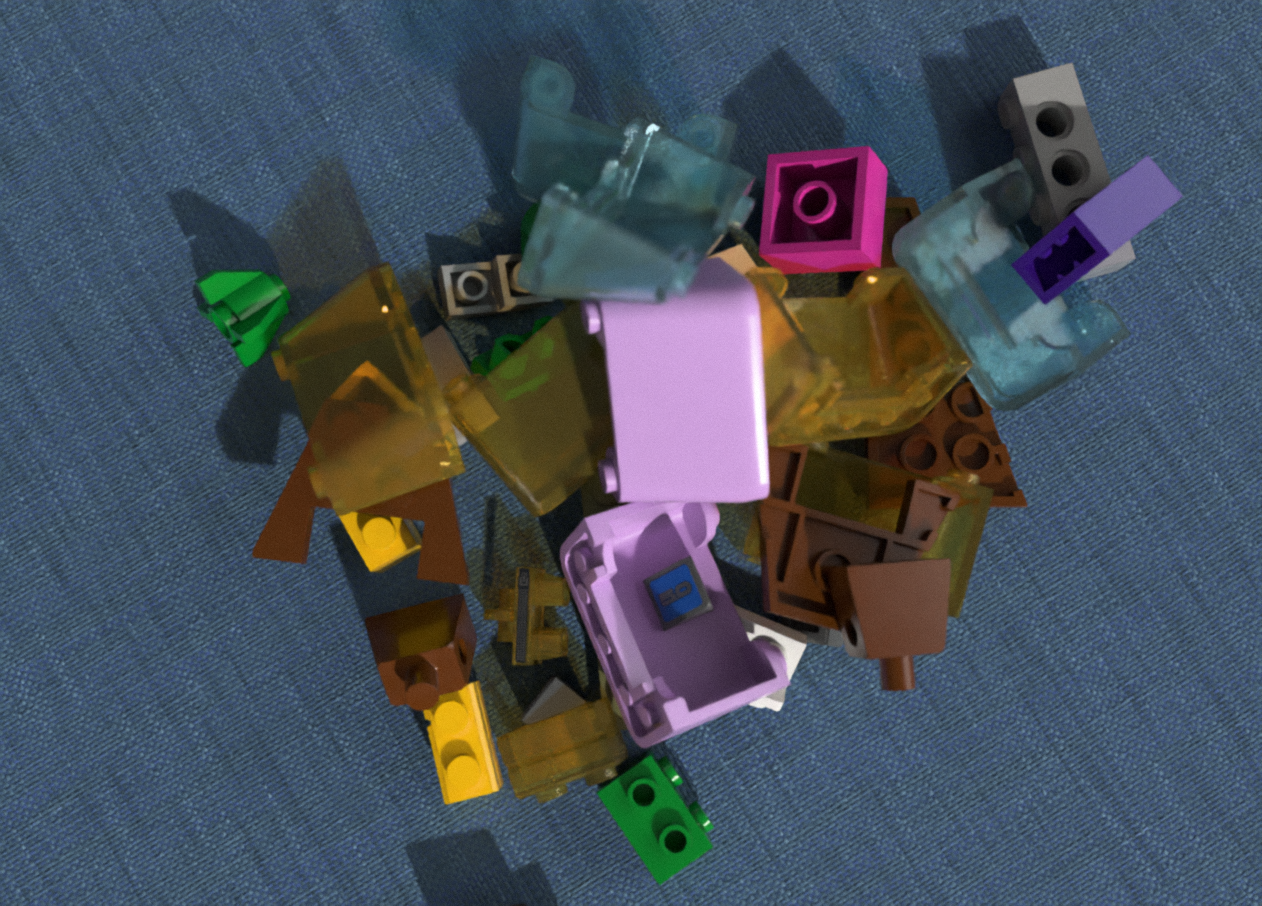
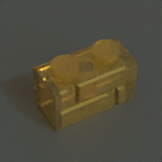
(563, 750)

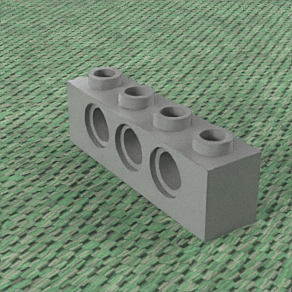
(1058, 100)

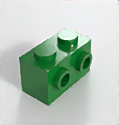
(656, 816)

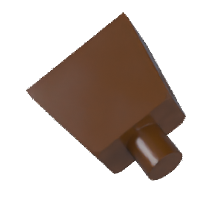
(892, 613)
(423, 650)

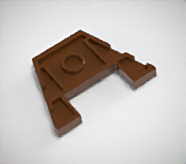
(290, 524)
(803, 541)

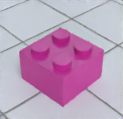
(824, 210)

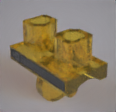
(522, 616)

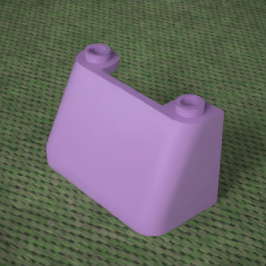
(685, 393)
(659, 676)

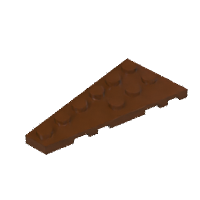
(958, 428)

